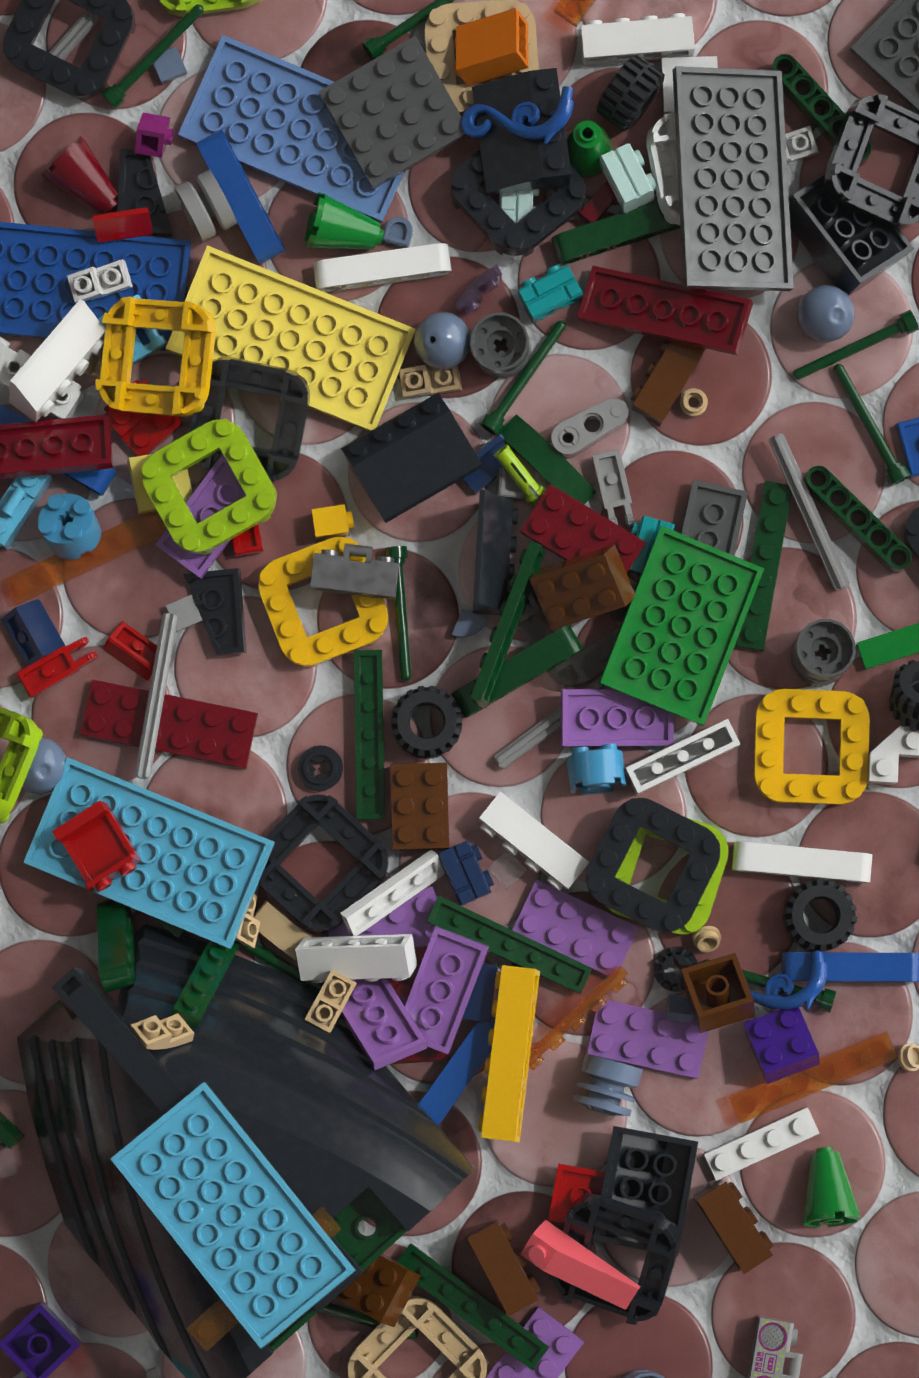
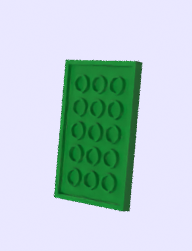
(681, 626)

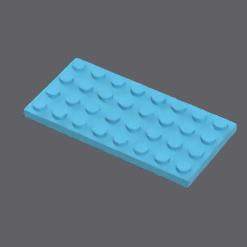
(192, 864)
(233, 1215)

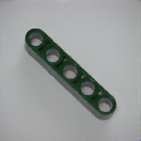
(816, 97)
(611, 233)
(871, 522)
(524, 667)
(115, 945)

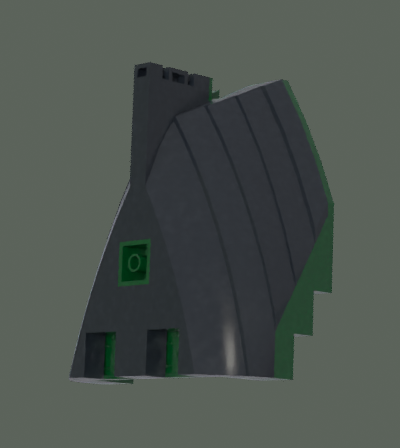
(298, 1092)

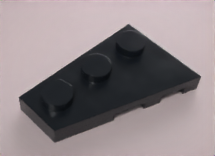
(140, 189)
(221, 607)

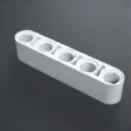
(382, 267)
(802, 862)

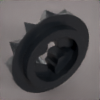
(320, 754)
(665, 961)

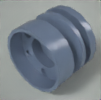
(607, 1085)

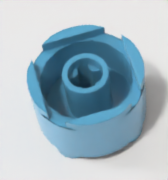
(69, 526)
(596, 769)

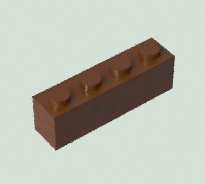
(666, 380)

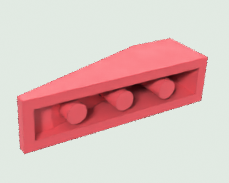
(573, 1263)

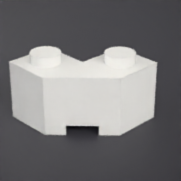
(885, 757)

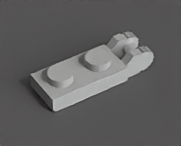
(613, 484)

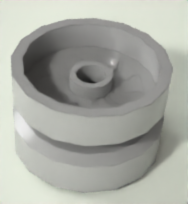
(204, 206)

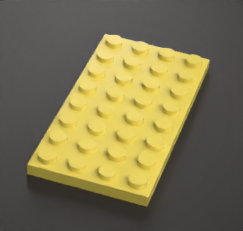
(279, 322)

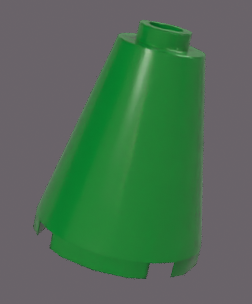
(585, 146)
(340, 227)
(828, 1192)

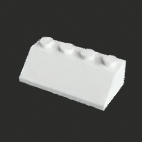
(57, 362)

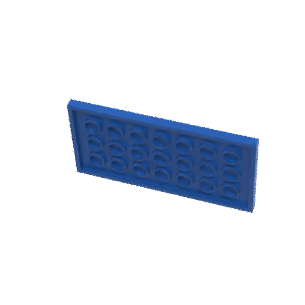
(40, 258)

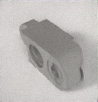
(609, 416)

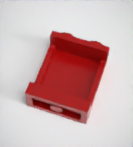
(98, 846)

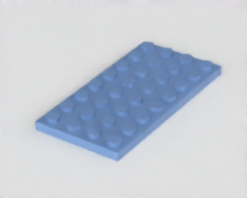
(281, 126)

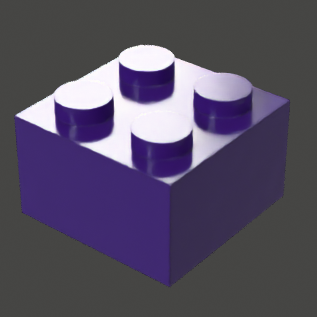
(781, 1044)
(40, 1342)

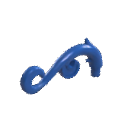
(522, 111)
(780, 982)

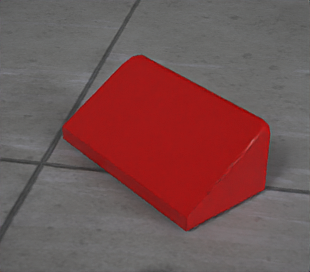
(122, 225)
(132, 650)

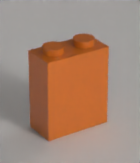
(491, 47)

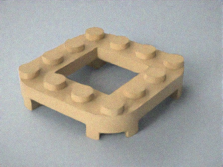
(440, 47)
(435, 1325)

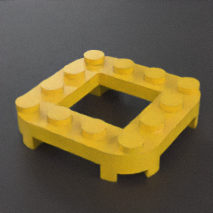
(119, 349)
(285, 620)
(809, 788)

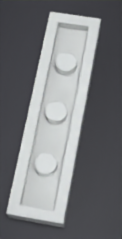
(392, 893)
(761, 1143)

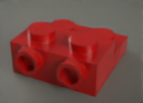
(141, 430)
(569, 1186)

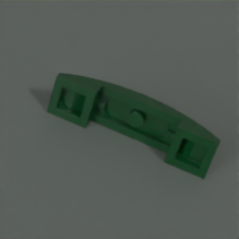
(546, 459)

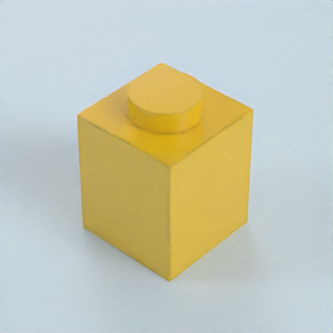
(332, 522)

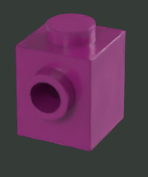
(153, 135)

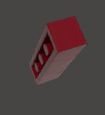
(598, 204)

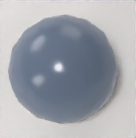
(825, 313)
(442, 340)
(46, 768)

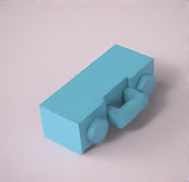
(19, 504)

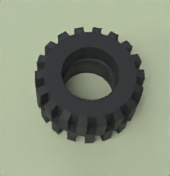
(630, 92)
(905, 695)
(426, 697)
(844, 910)

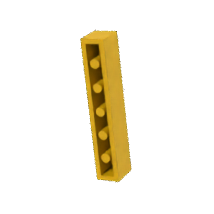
(510, 1053)

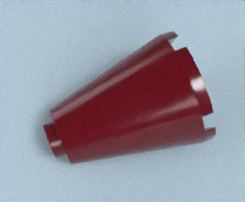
(82, 177)

